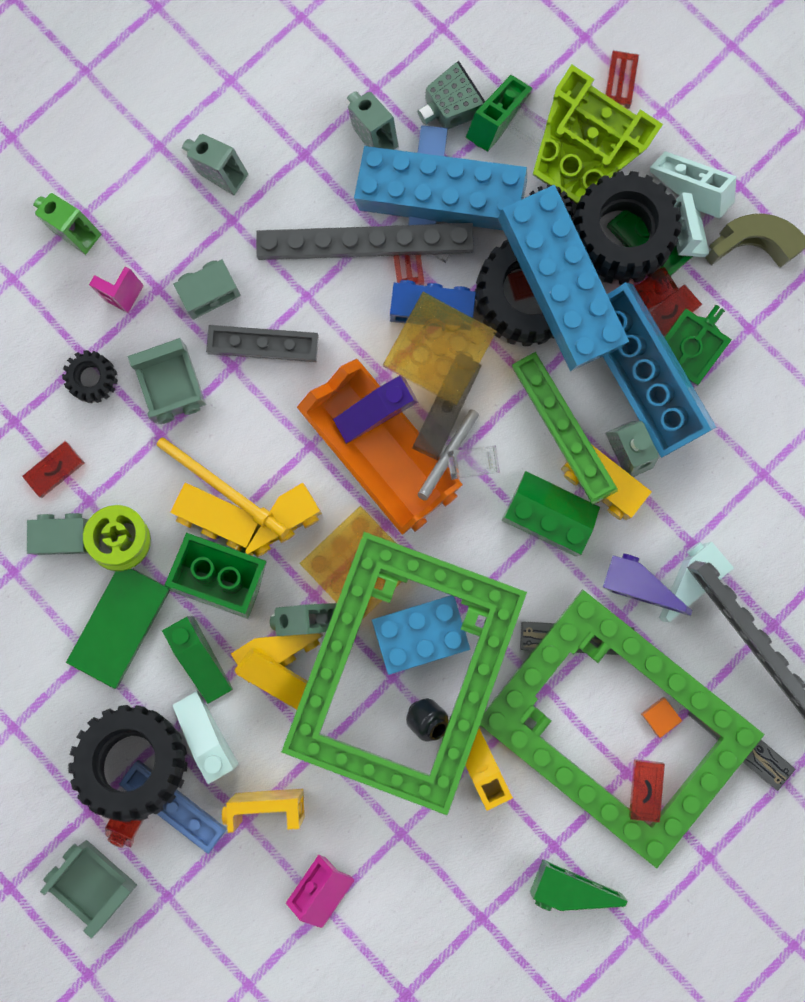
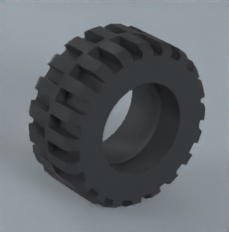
(644, 200)
(495, 307)
(94, 748)

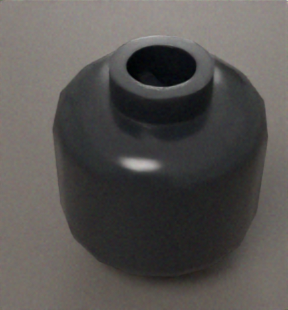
(427, 720)

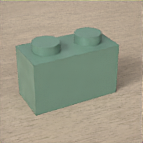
(206, 288)
(56, 536)

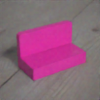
(122, 293)
(319, 892)

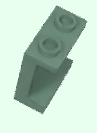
(168, 381)
(89, 885)

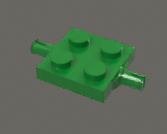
(697, 342)

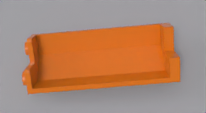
(381, 457)

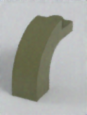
(766, 231)

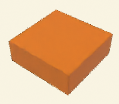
(661, 717)

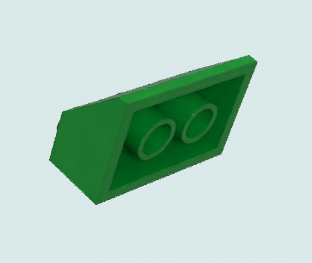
(552, 514)
(216, 575)

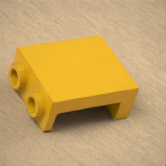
(265, 802)

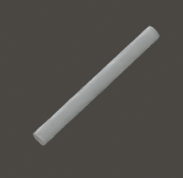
(443, 462)

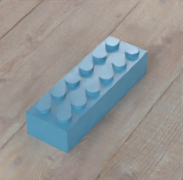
(437, 187)
(562, 278)
(654, 377)

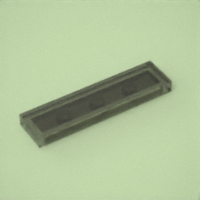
(440, 423)

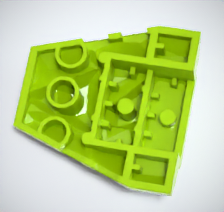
(589, 136)

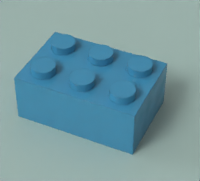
(420, 634)

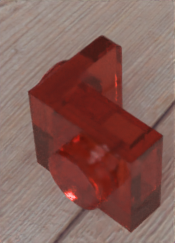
(656, 288)
(122, 833)

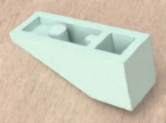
(711, 188)
(685, 584)
(204, 738)

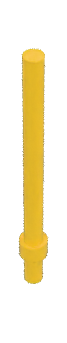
(261, 515)

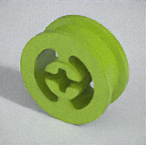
(110, 523)

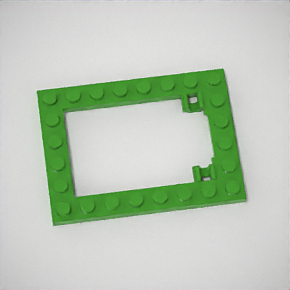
(483, 595)
(574, 631)

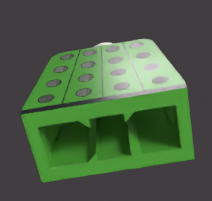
(59, 217)

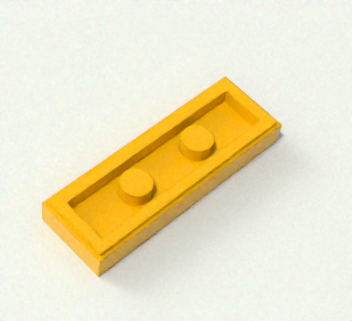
(272, 677)

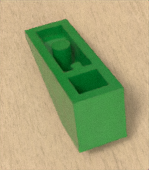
(497, 112)
(197, 658)
(568, 891)

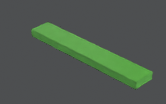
(564, 428)

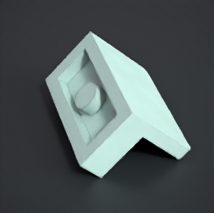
(692, 236)

